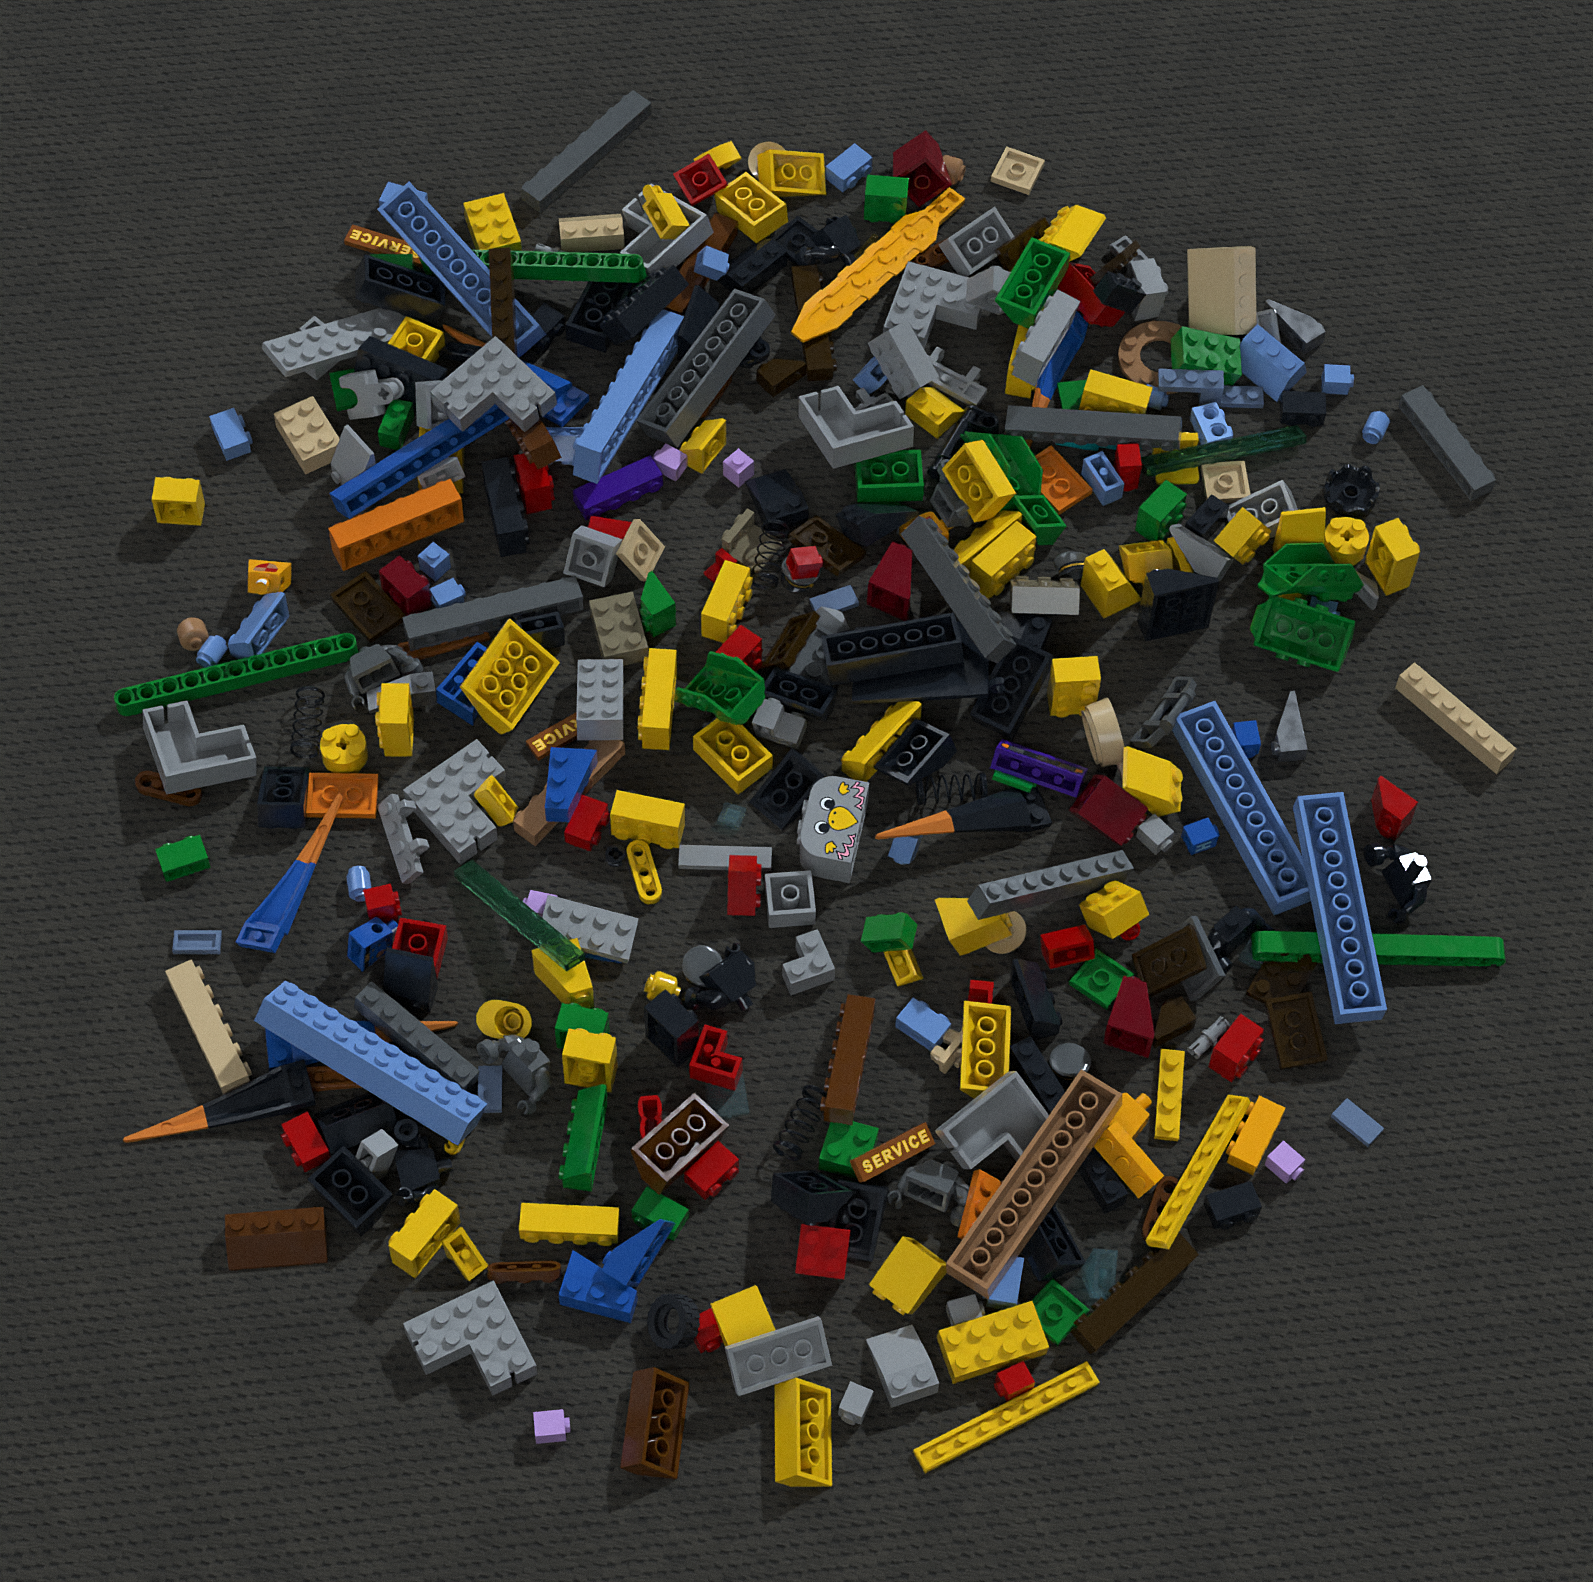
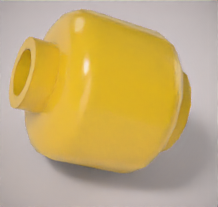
(659, 982)

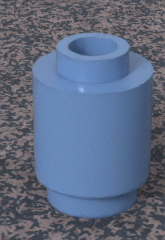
(1158, 398)
(1375, 427)
(211, 651)
(358, 880)

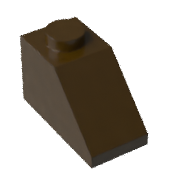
(779, 374)
(1173, 1021)

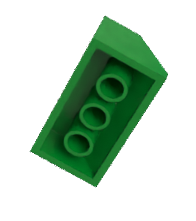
(1032, 281)
(584, 1139)

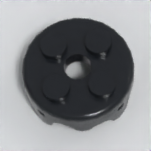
(1356, 480)

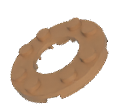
(1131, 347)

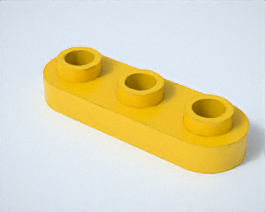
(644, 863)

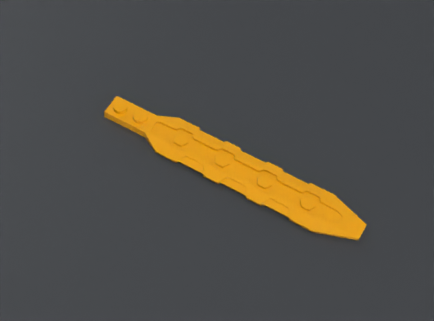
(873, 269)

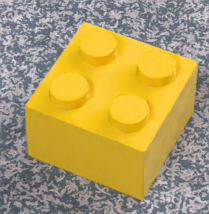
(178, 501)
(1243, 536)
(1113, 909)

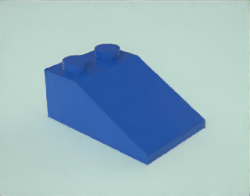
(634, 1257)

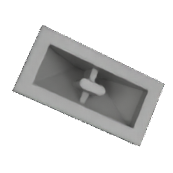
(442, 471)
(1368, 592)
(832, 620)

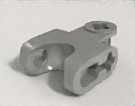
(371, 393)

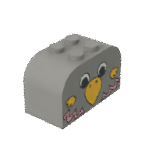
(832, 827)

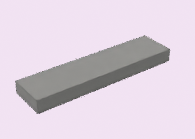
(718, 856)

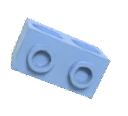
(1214, 427)

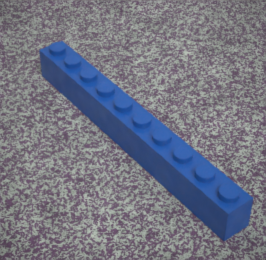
(410, 462)

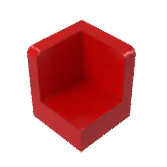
(713, 571)
(981, 991)

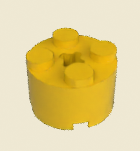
(1346, 540)
(343, 749)

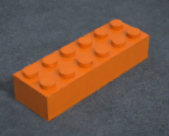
(396, 524)

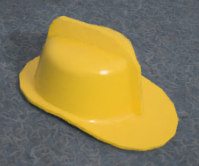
(503, 1018)

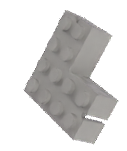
(664, 252)
(931, 295)
(493, 378)
(854, 435)
(195, 759)
(448, 802)
(998, 1116)
(476, 1326)

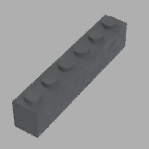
(1447, 442)
(414, 1036)

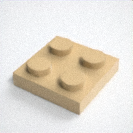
(1017, 170)
(1225, 480)
(640, 549)

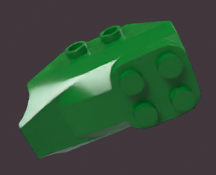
(1015, 461)
(1309, 571)
(1302, 632)
(725, 689)

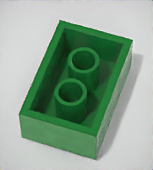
(1207, 351)
(890, 477)

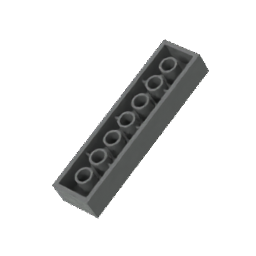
(705, 367)

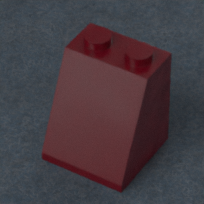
(924, 166)
(891, 582)
(1109, 809)
(1131, 1019)

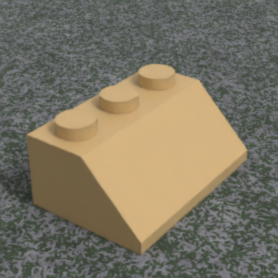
(591, 233)

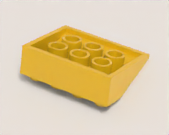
(508, 677)

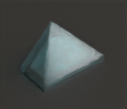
(1100, 1272)

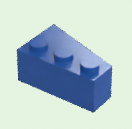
(449, 691)
(567, 778)
(595, 1291)

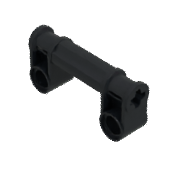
(972, 421)

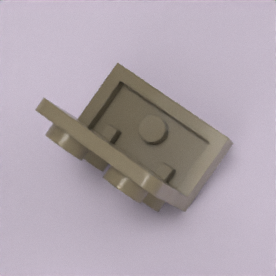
(743, 540)

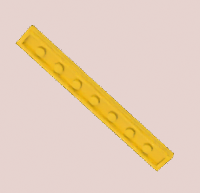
(1198, 1172)
(1005, 1417)

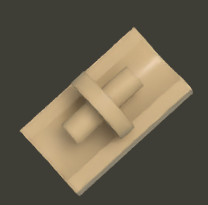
(952, 1054)

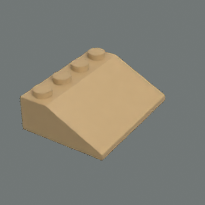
(1222, 289)

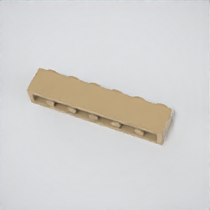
(1455, 718)
(208, 1027)

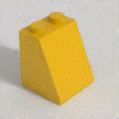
(1107, 584)
(964, 928)
(567, 986)
(908, 1275)

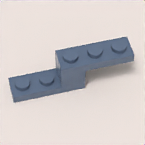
(1210, 388)

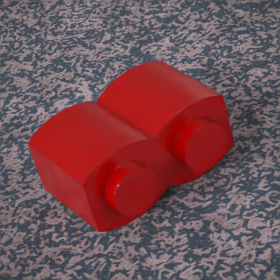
(649, 1113)

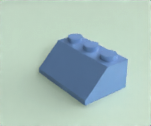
(1269, 363)
(564, 439)
(260, 626)

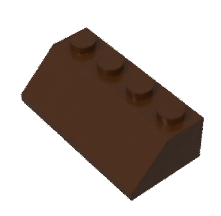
(677, 1143)
(276, 1238)
(654, 1424)

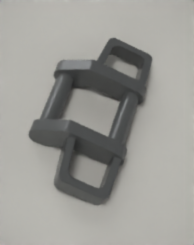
(1165, 726)

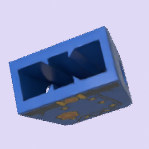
(370, 942)

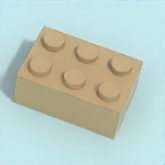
(307, 434)

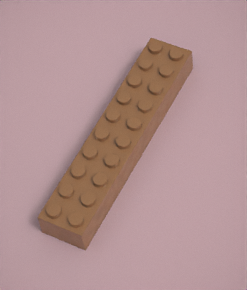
(1034, 1184)

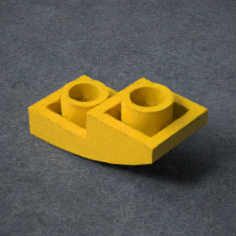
(723, 155)

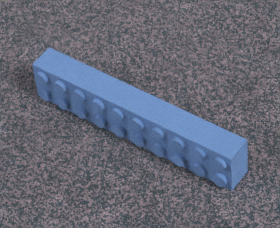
(452, 261)
(626, 397)
(1243, 806)
(1339, 908)
(370, 1062)

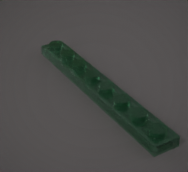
(1222, 450)
(519, 915)

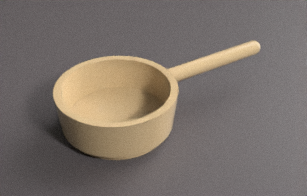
(1104, 735)

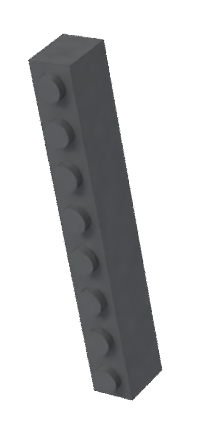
(586, 151)
(1094, 427)
(959, 589)
(491, 612)
(1048, 884)

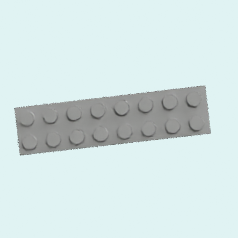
(330, 341)

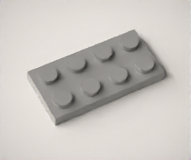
(597, 929)
(778, 1356)

